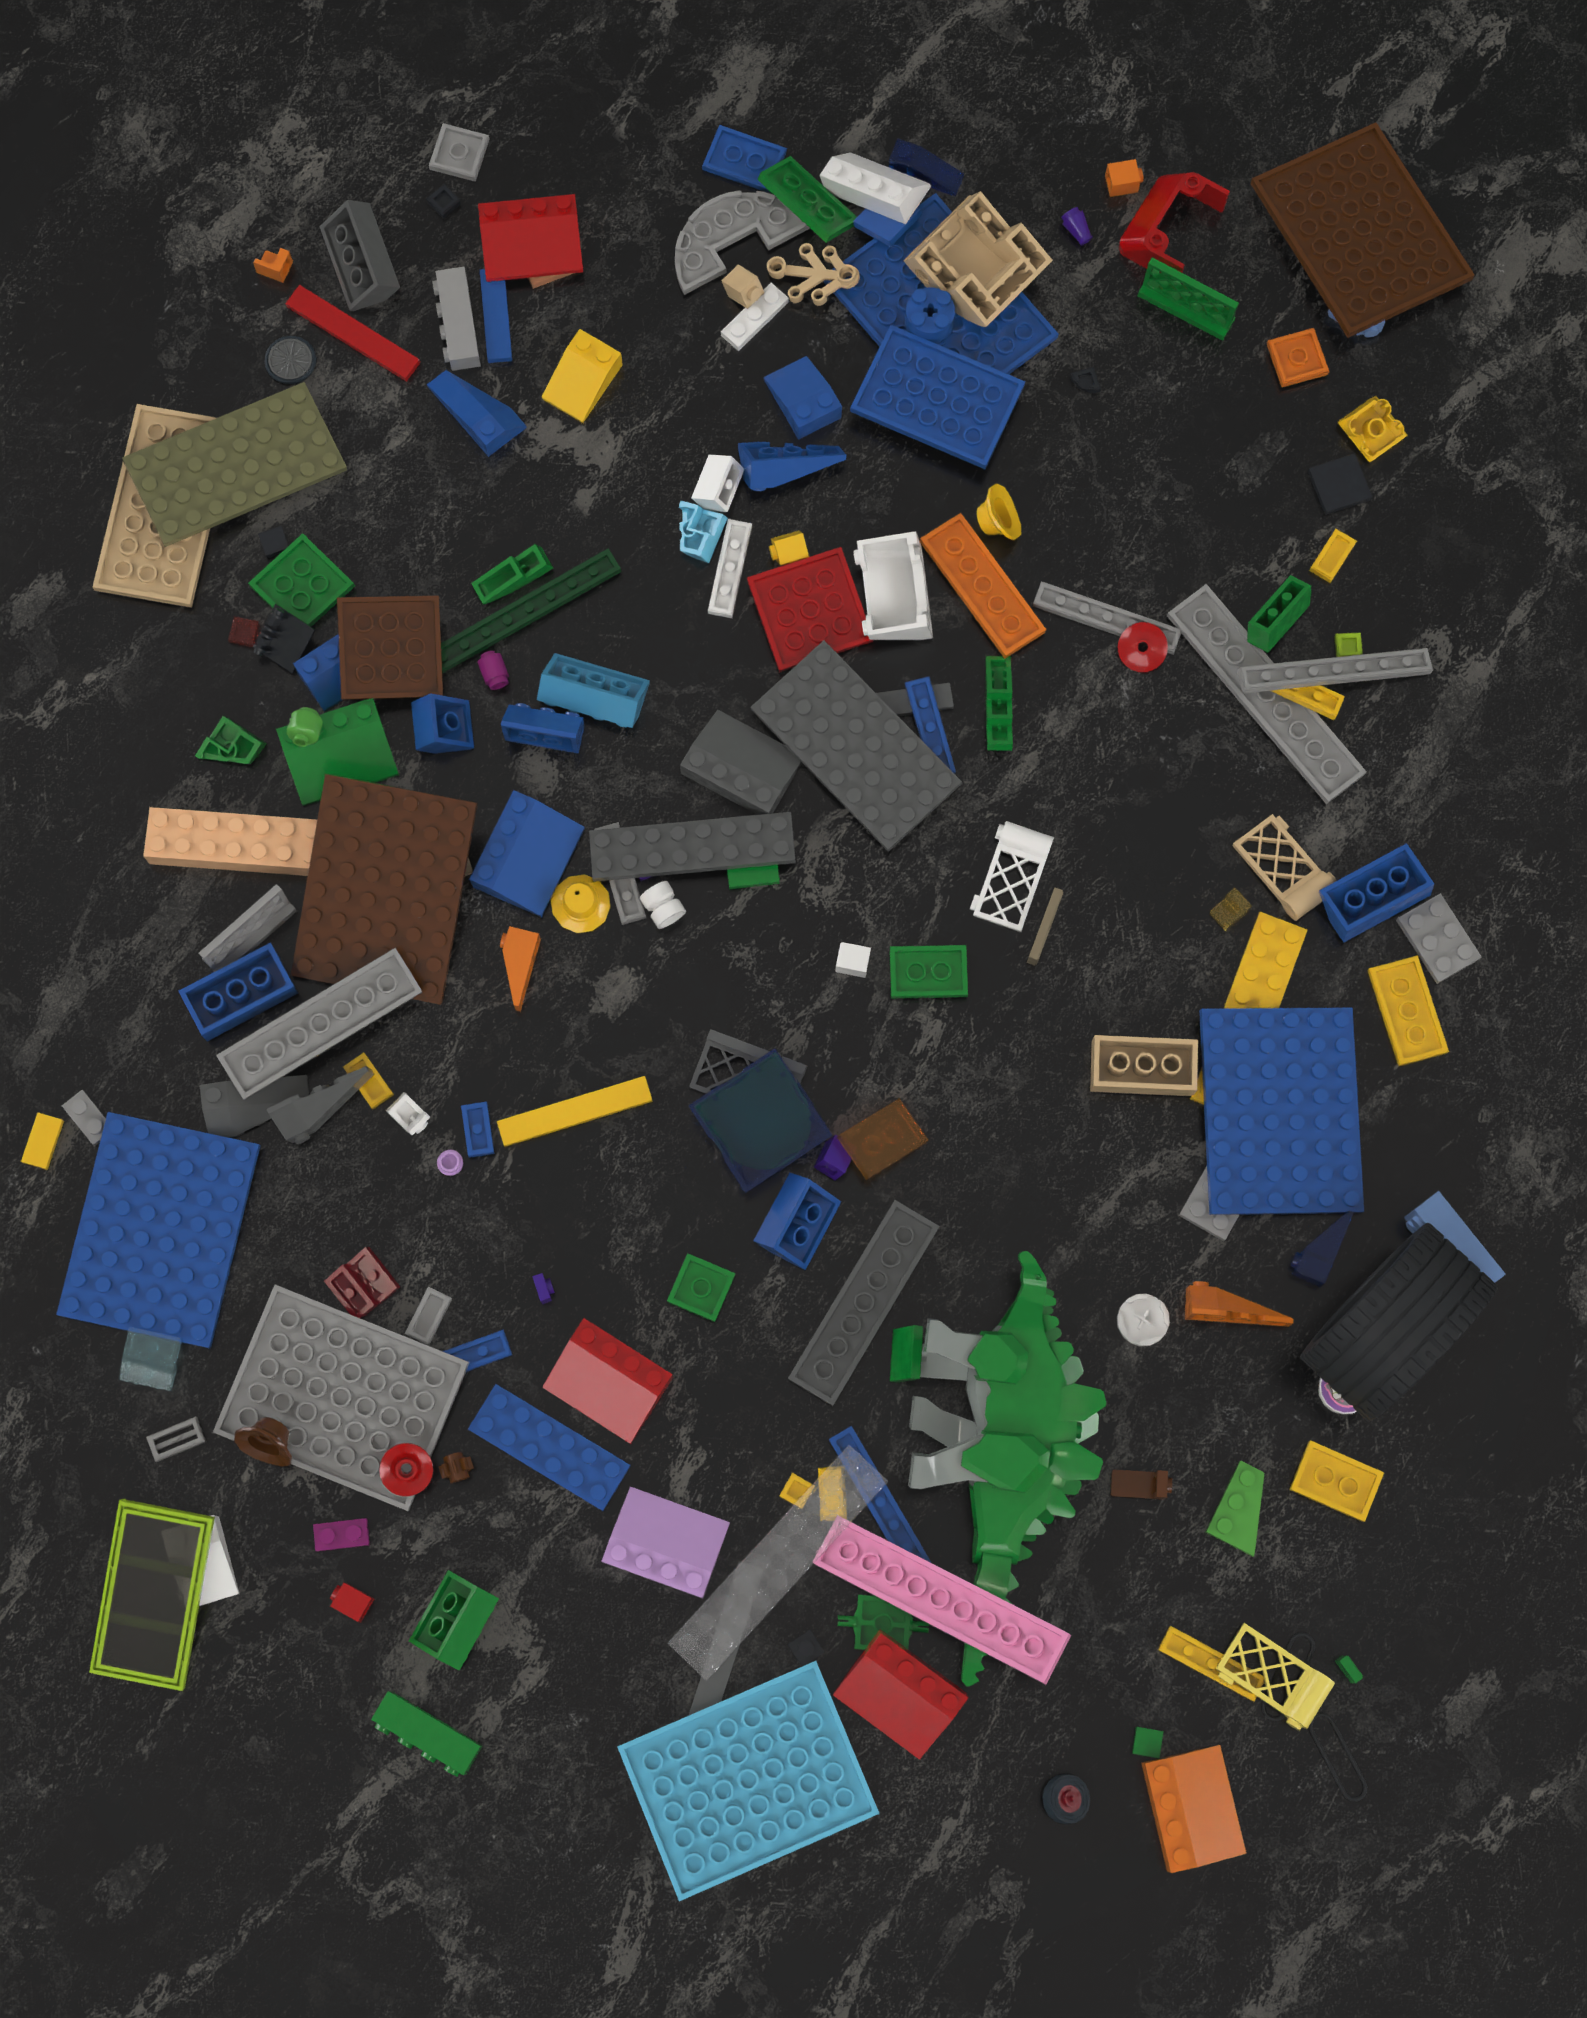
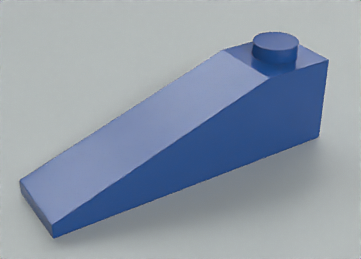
(482, 416)
(774, 466)

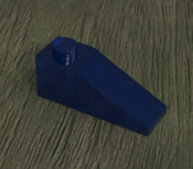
(925, 166)
(1317, 1258)

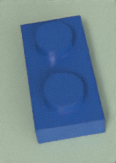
(477, 1129)

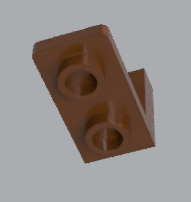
(1140, 1484)

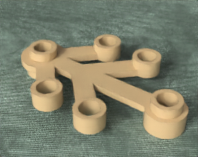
(816, 274)

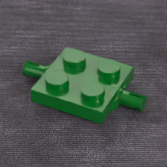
(878, 1614)

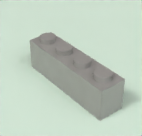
(457, 318)

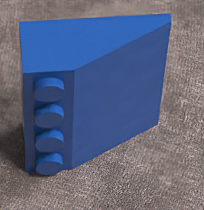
(526, 854)

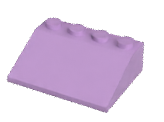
(666, 1542)

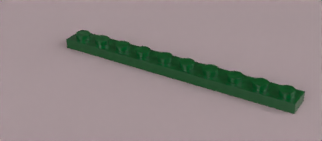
(528, 609)

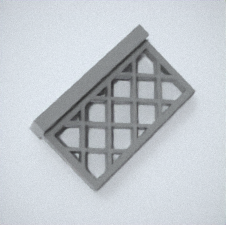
(248, 929)

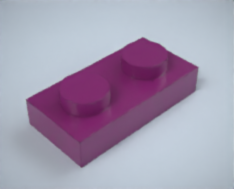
(341, 1534)

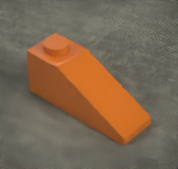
(519, 955)

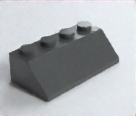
(359, 255)

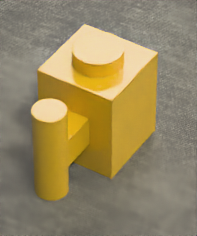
(788, 548)

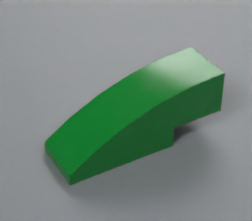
(512, 574)

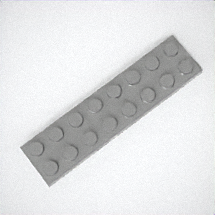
(319, 1023)

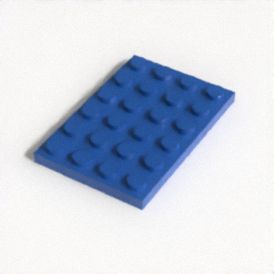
(937, 396)

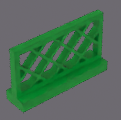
(1191, 306)

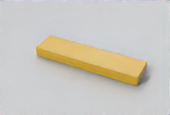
(1205, 1660)

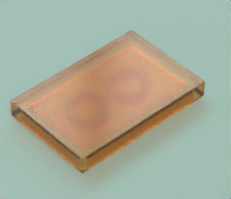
(882, 1139)

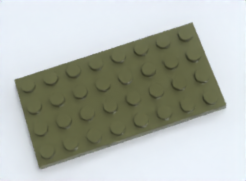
(234, 464)

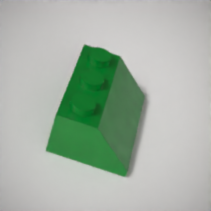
(453, 1620)

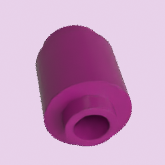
(493, 670)

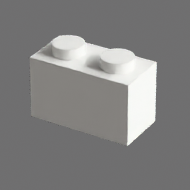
(718, 483)

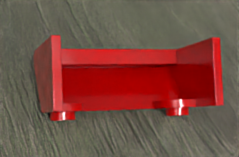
(1143, 239)

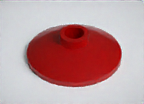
(1138, 660)
(409, 1482)

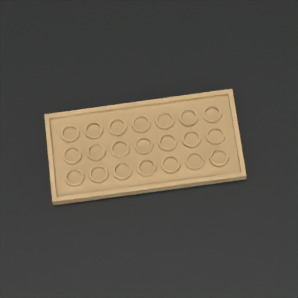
(132, 552)

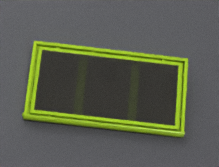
(151, 1594)

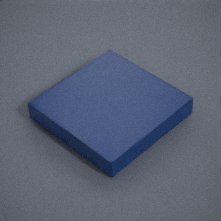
(882, 227)

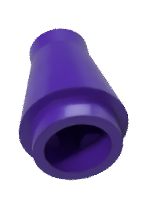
(1076, 224)

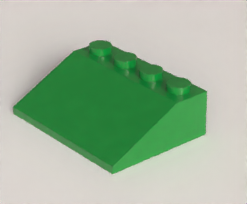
(348, 746)

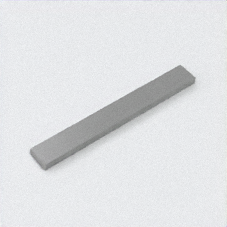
(1334, 670)

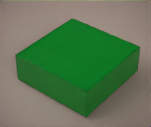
(1349, 1669)
(1147, 1742)

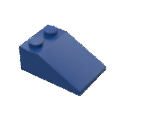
(804, 397)

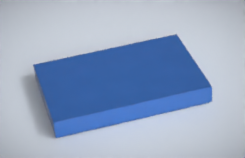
(741, 157)

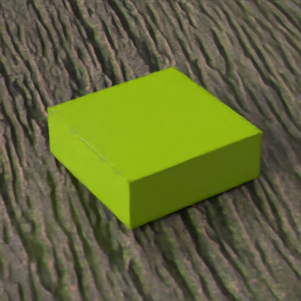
(1348, 644)

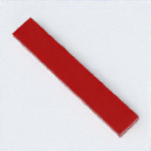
(352, 333)

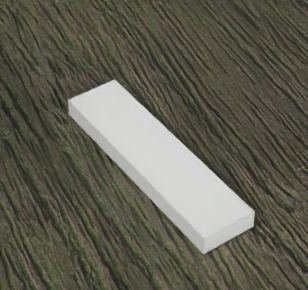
(730, 568)

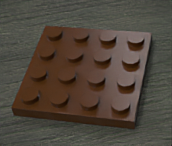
(389, 647)

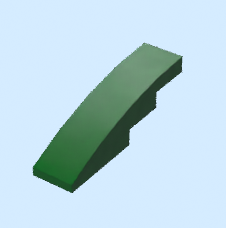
(999, 703)

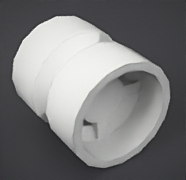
(660, 901)

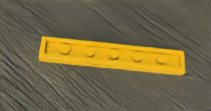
(574, 1111)

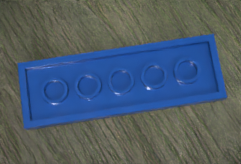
(549, 1447)

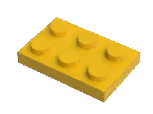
(1336, 1481)

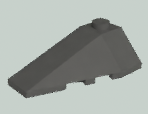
(304, 1115)

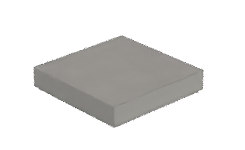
(459, 152)

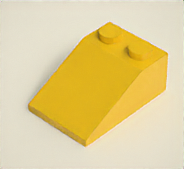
(582, 375)

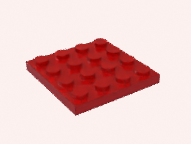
(807, 605)

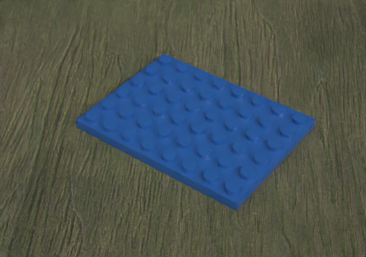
(889, 283)
(1281, 1111)
(158, 1229)

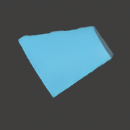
(700, 531)

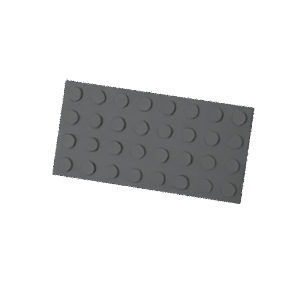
(856, 745)

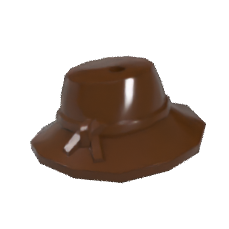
(265, 1442)

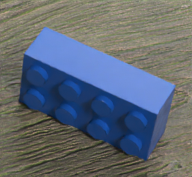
(238, 992)

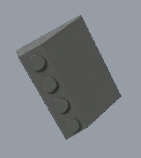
(740, 764)

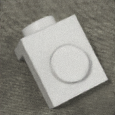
(408, 1114)

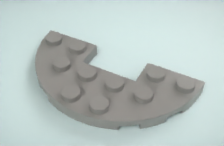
(724, 222)

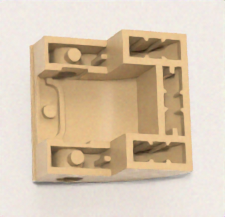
(978, 260)

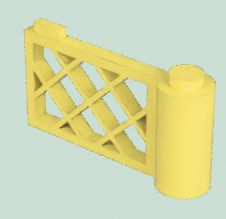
(1305, 1696)

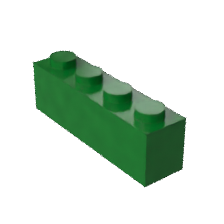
(427, 1733)

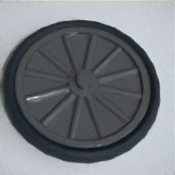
(290, 359)

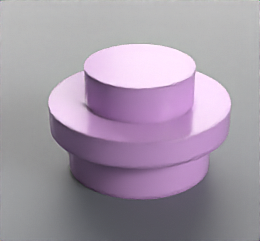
(450, 1162)

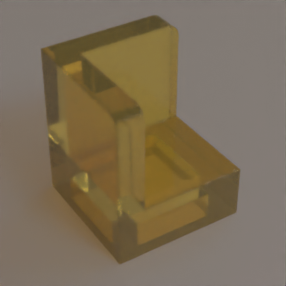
(1230, 909)

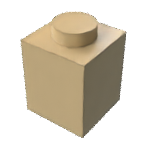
(743, 286)

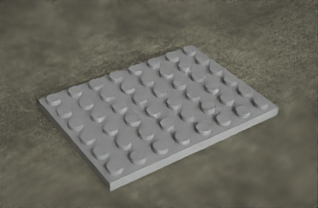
(341, 1391)

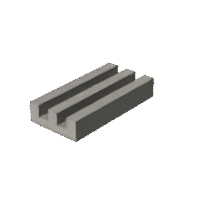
(196, 1431)

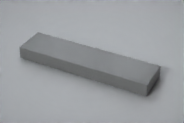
(626, 894)

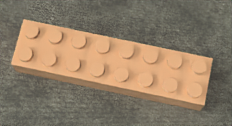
(229, 841)

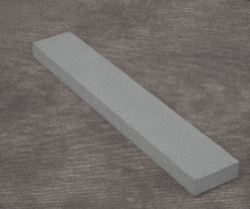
(1096, 613)

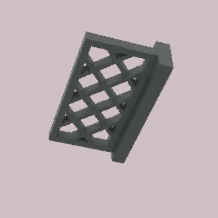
(739, 1049)

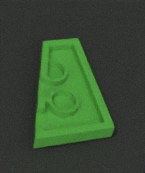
(1239, 1510)

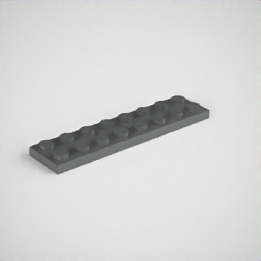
(692, 846)
(863, 1303)

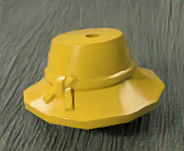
(999, 514)
(581, 911)

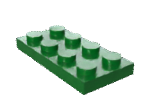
(807, 199)

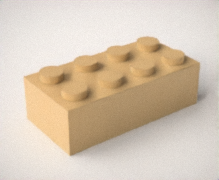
(1144, 1065)

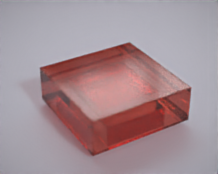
(243, 631)

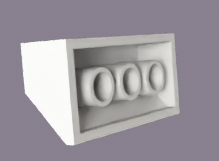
(873, 186)

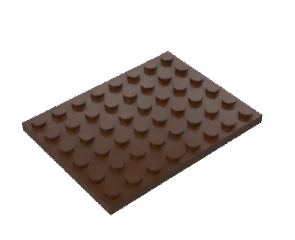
(1362, 229)
(383, 879)

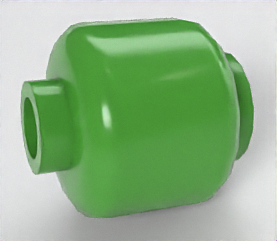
(304, 726)

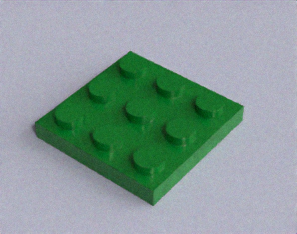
(302, 581)

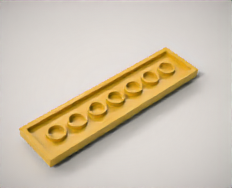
(1263, 969)

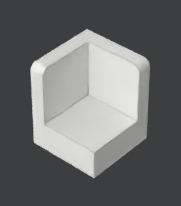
(853, 959)

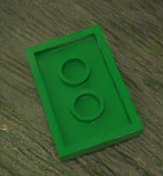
(928, 971)

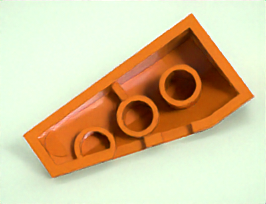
(1217, 1305)

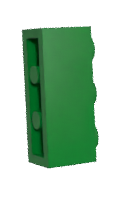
(1279, 613)

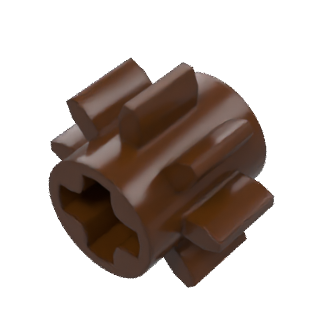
(456, 1467)

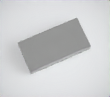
(428, 1316)

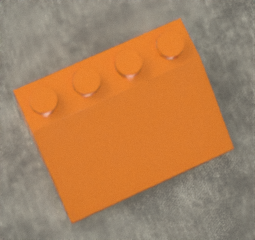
(1193, 1808)

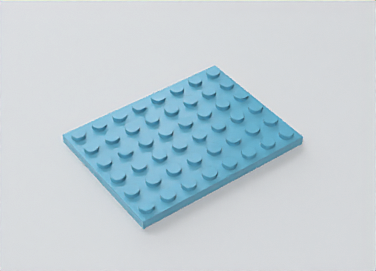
(747, 1780)

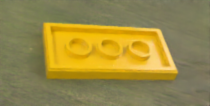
(1408, 1010)

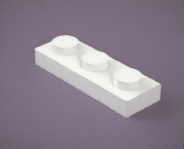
(754, 318)

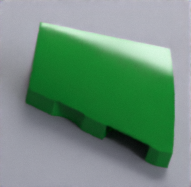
(231, 744)

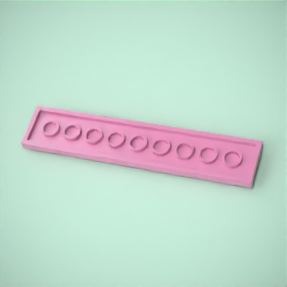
(946, 1602)

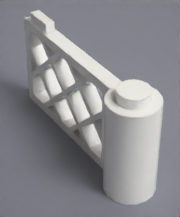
(1019, 843)

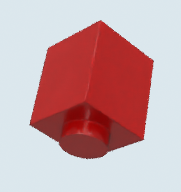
(351, 1601)

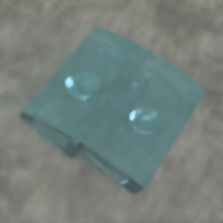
(150, 1359)

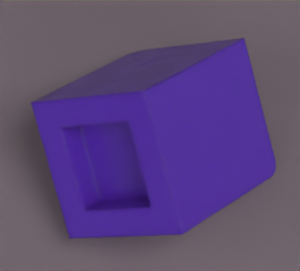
(833, 1159)

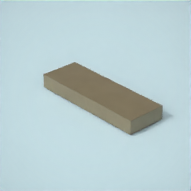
(1045, 926)

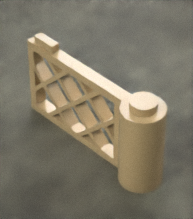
(1300, 896)

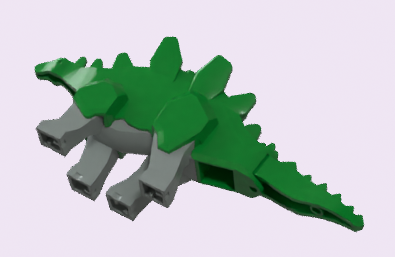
(1024, 1433)

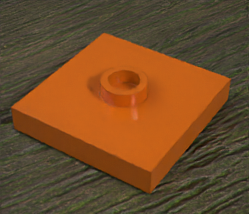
(1297, 357)

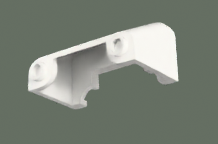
(894, 588)

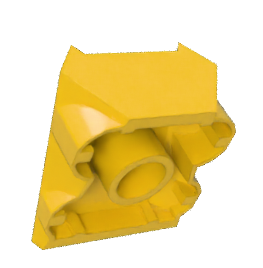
(1373, 428)

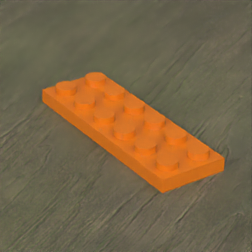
(982, 585)

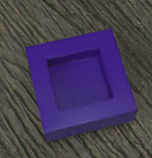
(544, 1288)

